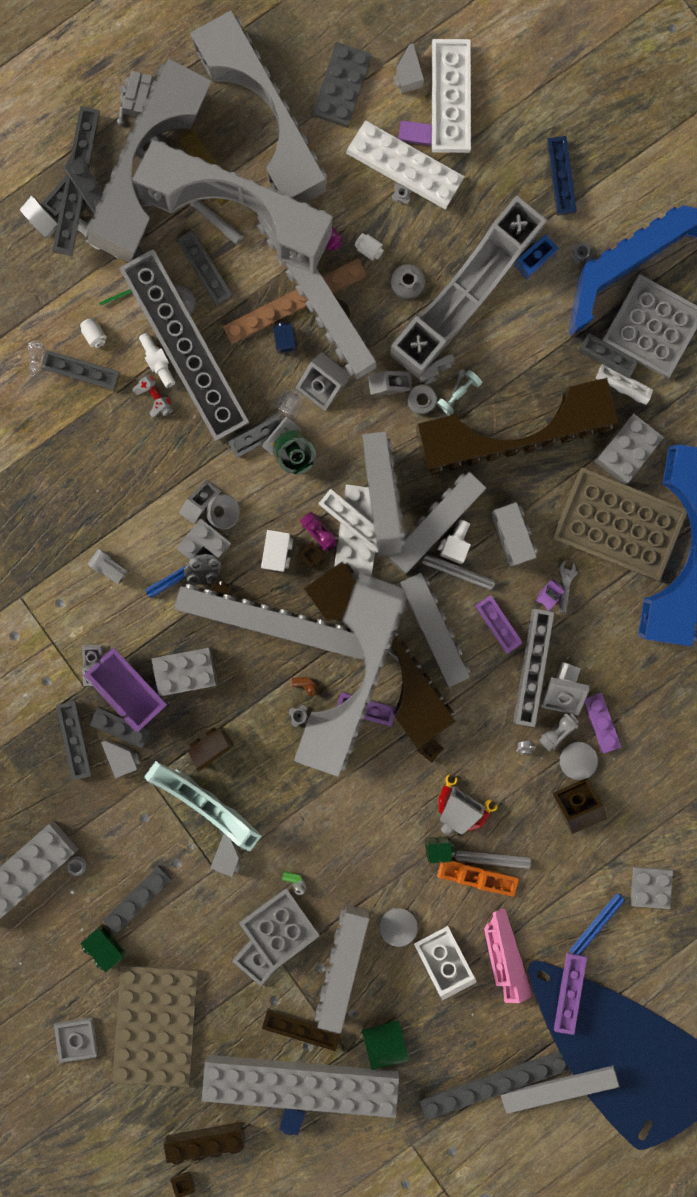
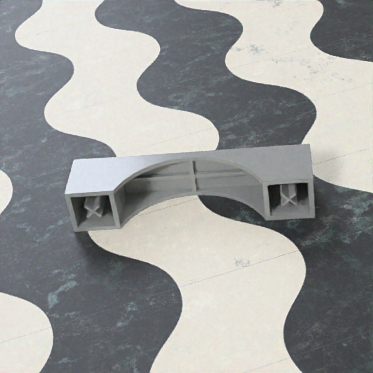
(230, 58)
(170, 106)
(174, 179)
(474, 282)
(332, 732)

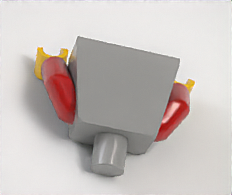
(460, 811)

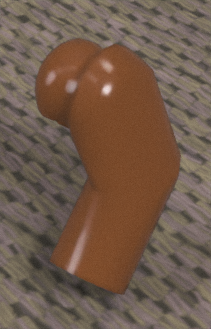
(307, 683)

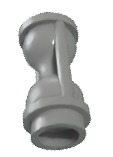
(553, 737)

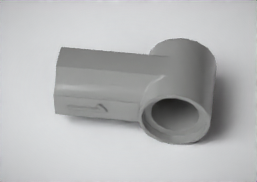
(104, 564)

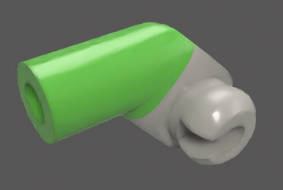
(297, 881)

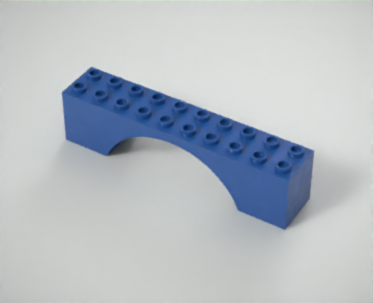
(673, 611)

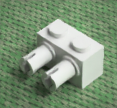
(454, 546)

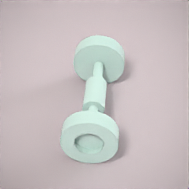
(473, 378)

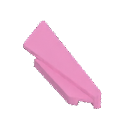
(506, 959)

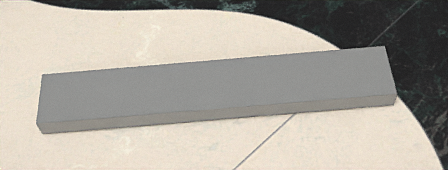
(560, 1089)

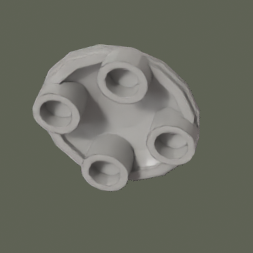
(203, 570)
(578, 760)
(398, 927)

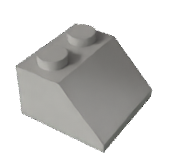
(323, 381)

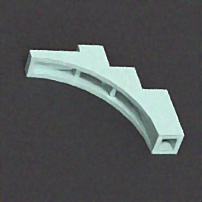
(205, 803)

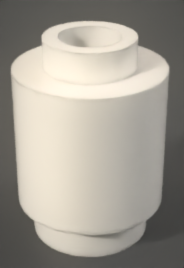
(369, 246)
(93, 333)

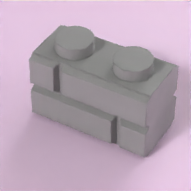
(138, 88)

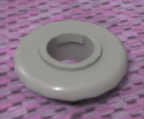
(422, 390)

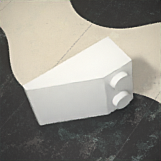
(445, 963)

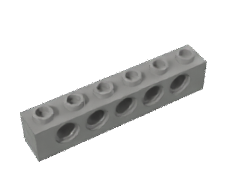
(533, 667)

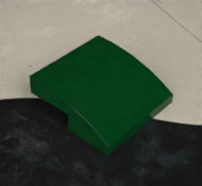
(385, 1045)

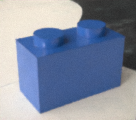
(536, 257)

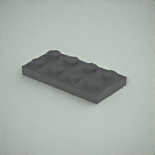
(342, 84)

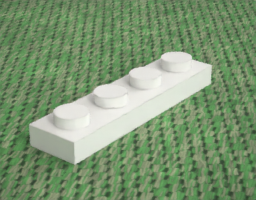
(349, 518)

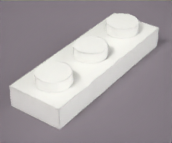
(625, 385)

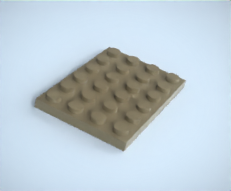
(619, 524)
(155, 1025)

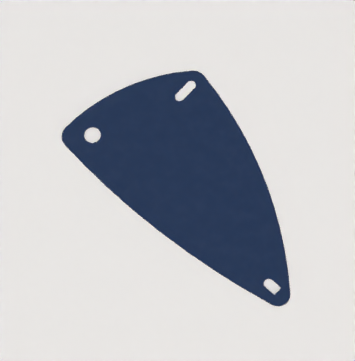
(649, 1055)

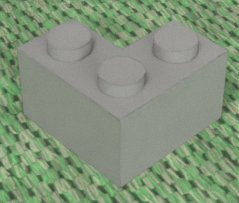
(203, 536)

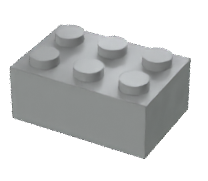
(628, 449)
(514, 534)
(184, 671)

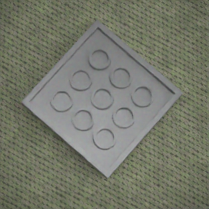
(653, 326)

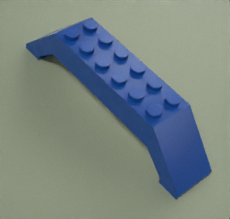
(628, 256)

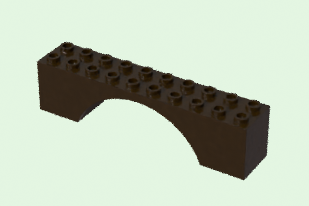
(582, 412)
(419, 705)

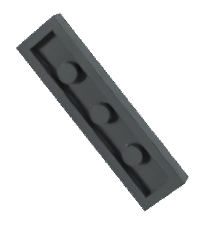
(204, 268)
(80, 370)
(74, 740)
(137, 899)

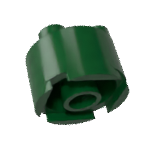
(285, 447)

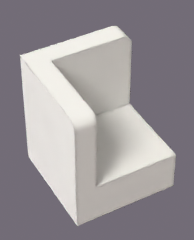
(568, 672)

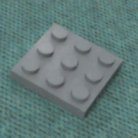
(279, 929)

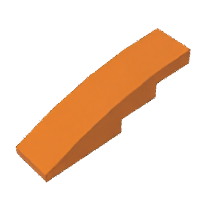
(478, 877)

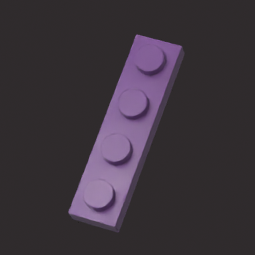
(570, 993)

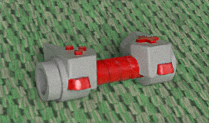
(161, 405)

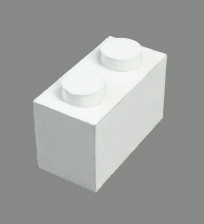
(276, 551)

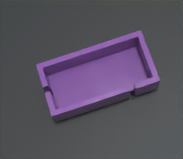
(124, 690)

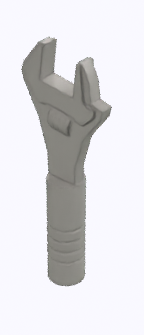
(567, 576)

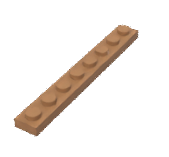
(290, 303)

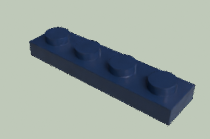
(561, 175)

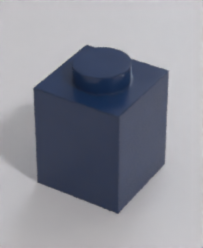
(284, 338)
(291, 1121)

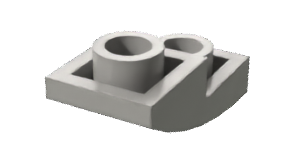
(39, 217)
(431, 373)
(91, 655)

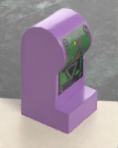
(550, 594)

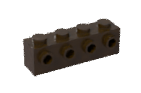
(204, 1142)

